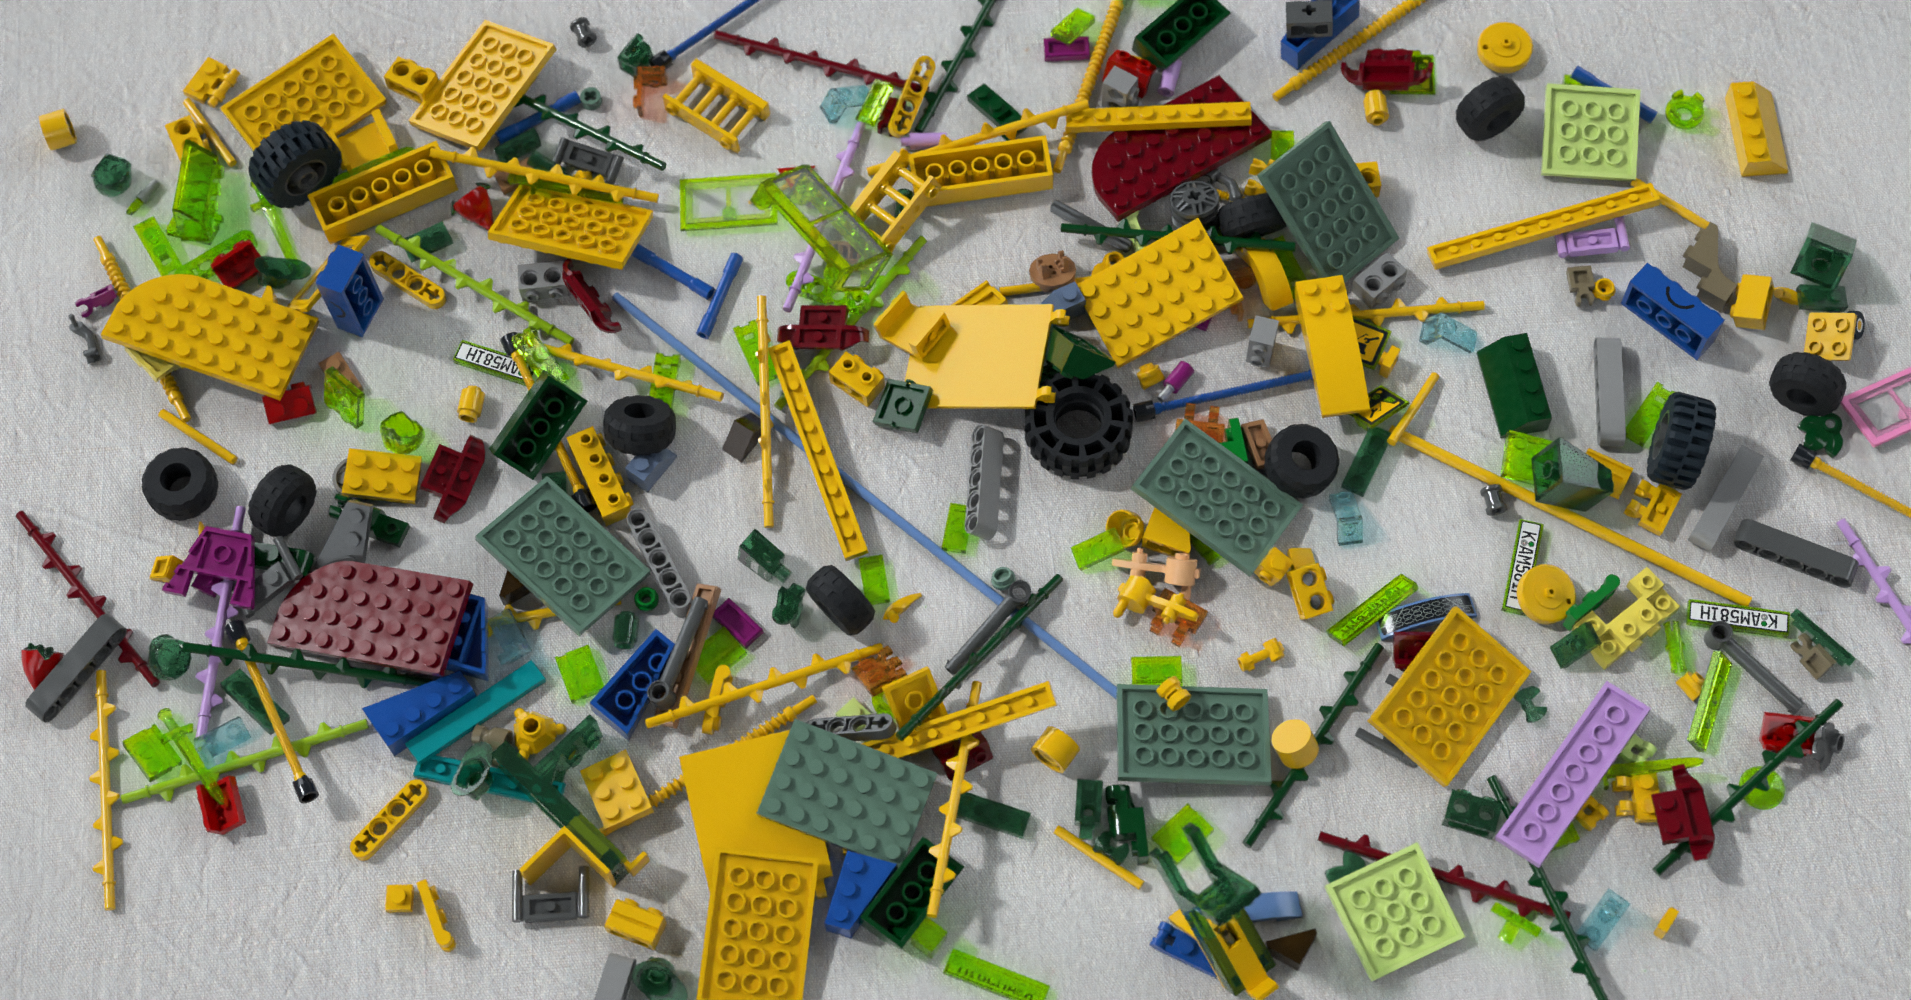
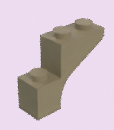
(1702, 261)

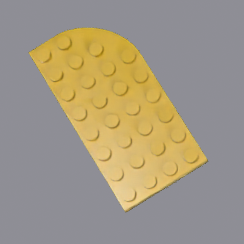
(213, 331)

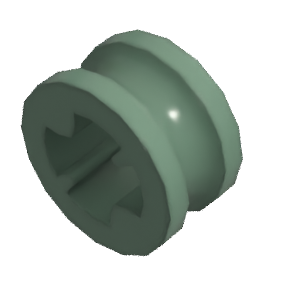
(591, 92)

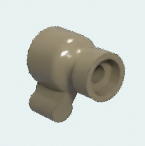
(494, 737)

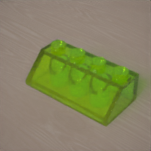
(197, 193)

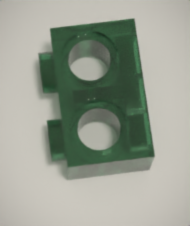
(1470, 820)

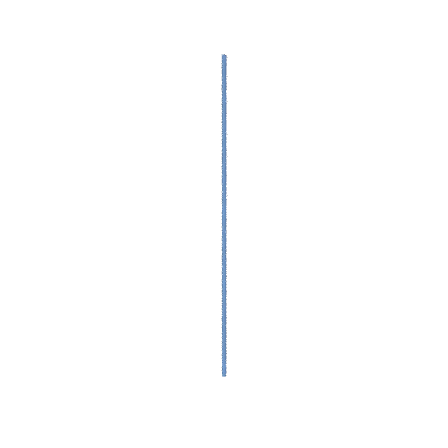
(867, 496)

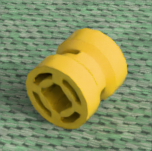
(1173, 693)

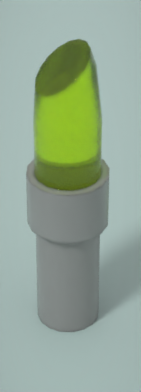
(143, 197)

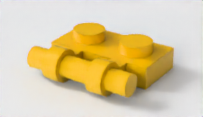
(207, 79)

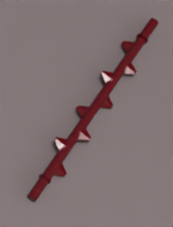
(830, 67)
(77, 590)
(1455, 877)

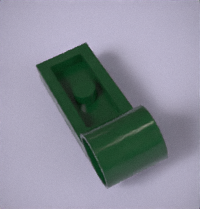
(994, 107)
(268, 554)

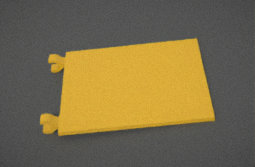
(988, 357)
(724, 800)

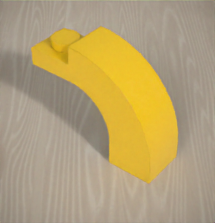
(1269, 275)

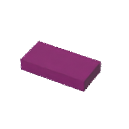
(1059, 51)
(737, 623)

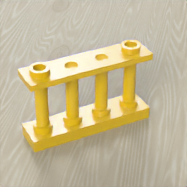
(719, 85)
(882, 185)

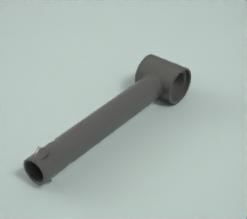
(988, 627)
(677, 656)
(1751, 665)

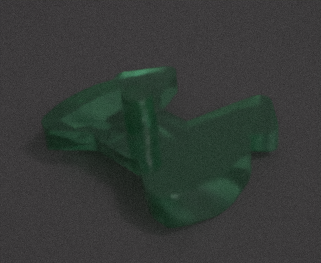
(1525, 697)
(1102, 845)

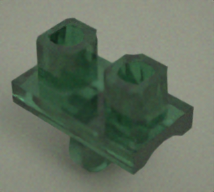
(789, 605)

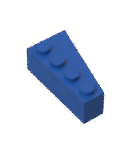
(1300, 50)
(625, 695)
(414, 711)

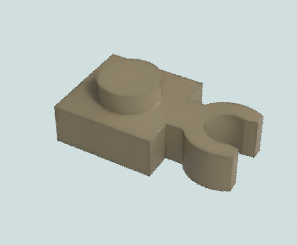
(1581, 281)
(1814, 658)

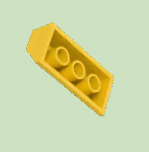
(1755, 130)

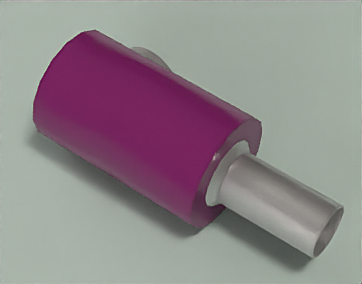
(1175, 381)

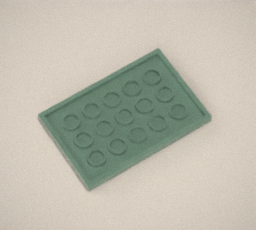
(1328, 205)
(1216, 497)
(563, 555)
(1210, 740)
(847, 793)

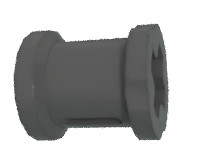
(583, 32)
(1493, 499)

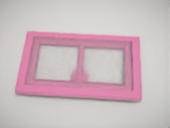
(1882, 408)

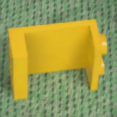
(365, 143)
(911, 326)

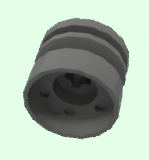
(1194, 201)

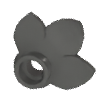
(1827, 744)

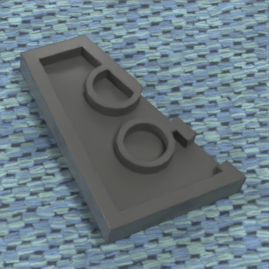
(349, 536)

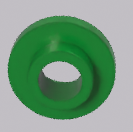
(643, 593)

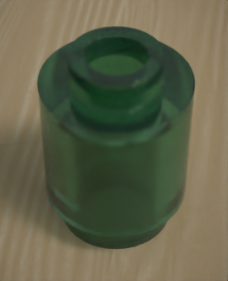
(625, 630)

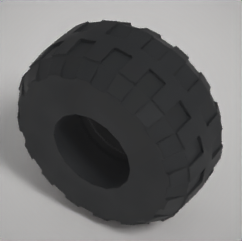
(1490, 108)
(1250, 215)
(1807, 384)
(639, 425)
(1315, 446)
(191, 499)
(282, 500)
(840, 600)

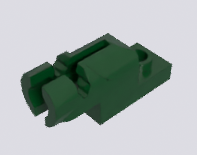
(382, 526)
(1127, 821)

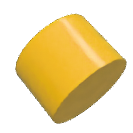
(57, 129)
(1295, 743)
(1055, 749)

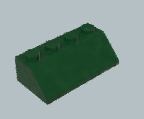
(1178, 30)
(1074, 355)
(1514, 385)
(538, 425)
(906, 896)

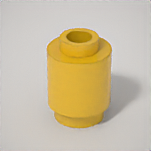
(1375, 107)
(470, 404)

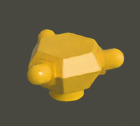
(534, 731)

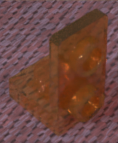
(647, 76)
(1244, 279)

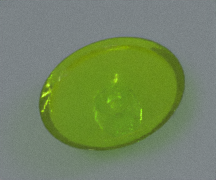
(1761, 799)

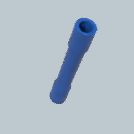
(1588, 79)
(513, 130)
(694, 284)
(710, 317)

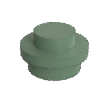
(1002, 578)

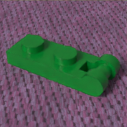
(1591, 601)

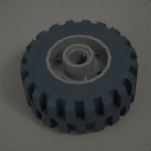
(294, 163)
(1681, 440)

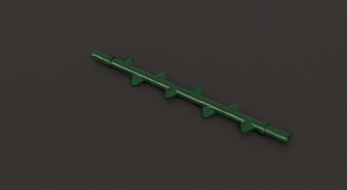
(952, 66)
(583, 129)
(1144, 236)
(975, 659)
(297, 661)
(1322, 736)
(1758, 780)
(1556, 900)

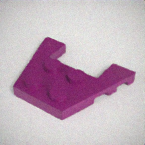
(223, 556)

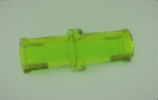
(1675, 646)

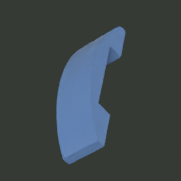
(1275, 906)

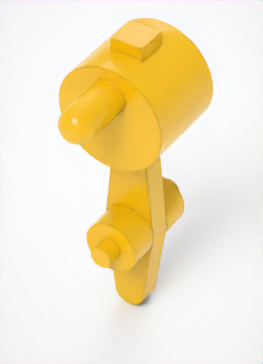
(1139, 594)

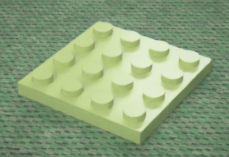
(1590, 132)
(1394, 911)

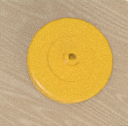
(1504, 47)
(1546, 594)

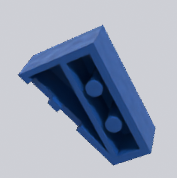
(471, 642)
(856, 888)

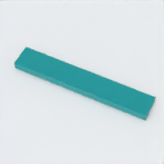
(475, 712)
(443, 769)

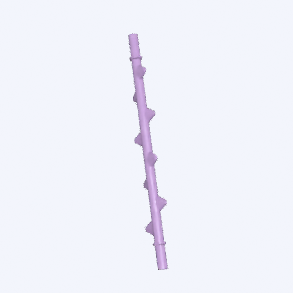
(805, 258)
(1879, 575)
(216, 634)

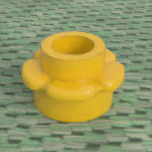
(1607, 285)

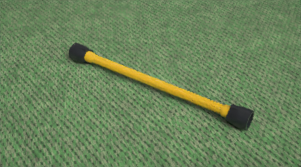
(1807, 458)
(581, 495)
(303, 785)

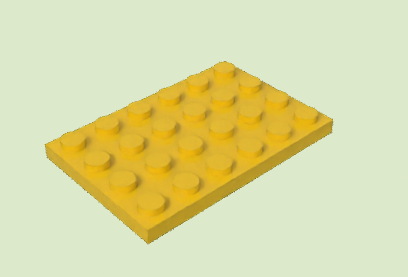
(482, 85)
(316, 87)
(571, 226)
(1159, 293)
(1449, 696)
(757, 926)

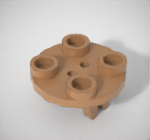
(1052, 271)

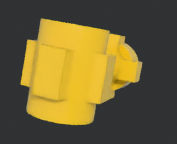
(1273, 650)

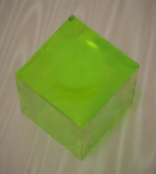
(929, 937)

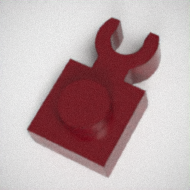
(887, 114)

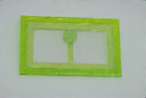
(723, 203)

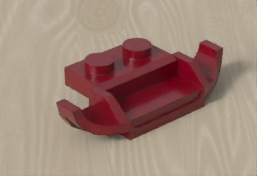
(1387, 70)
(588, 299)
(823, 329)
(453, 476)
(1684, 815)

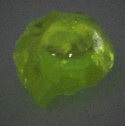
(401, 433)

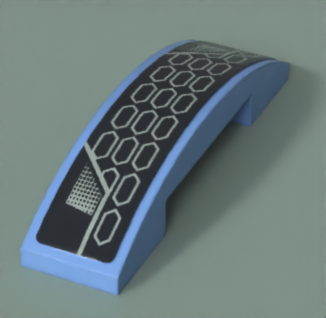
(1423, 614)

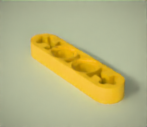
(911, 96)
(407, 280)
(385, 816)

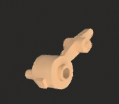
(1178, 569)

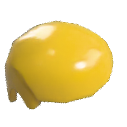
(1129, 526)

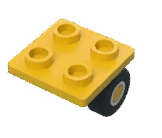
(1833, 334)

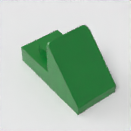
(1234, 439)

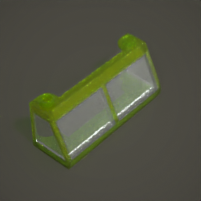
(828, 225)

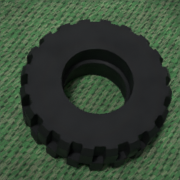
(1080, 455)

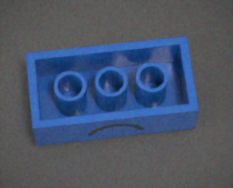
(349, 290)
(1672, 311)

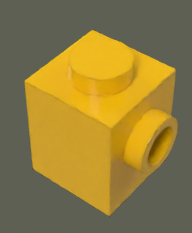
(1273, 567)

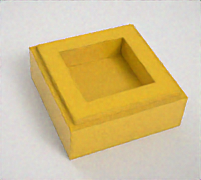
(1666, 922)

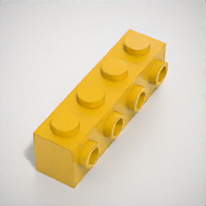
(600, 476)

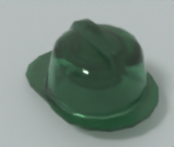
(280, 271)
(474, 772)
(658, 980)

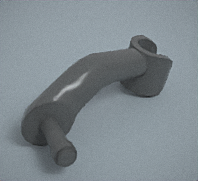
(1233, 188)
(80, 329)

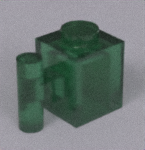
(634, 55)

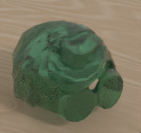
(112, 175)
(167, 659)

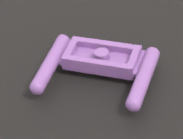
(1594, 241)

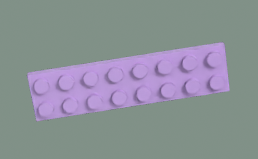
(1572, 774)

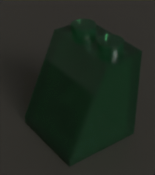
(1824, 256)
(1569, 477)

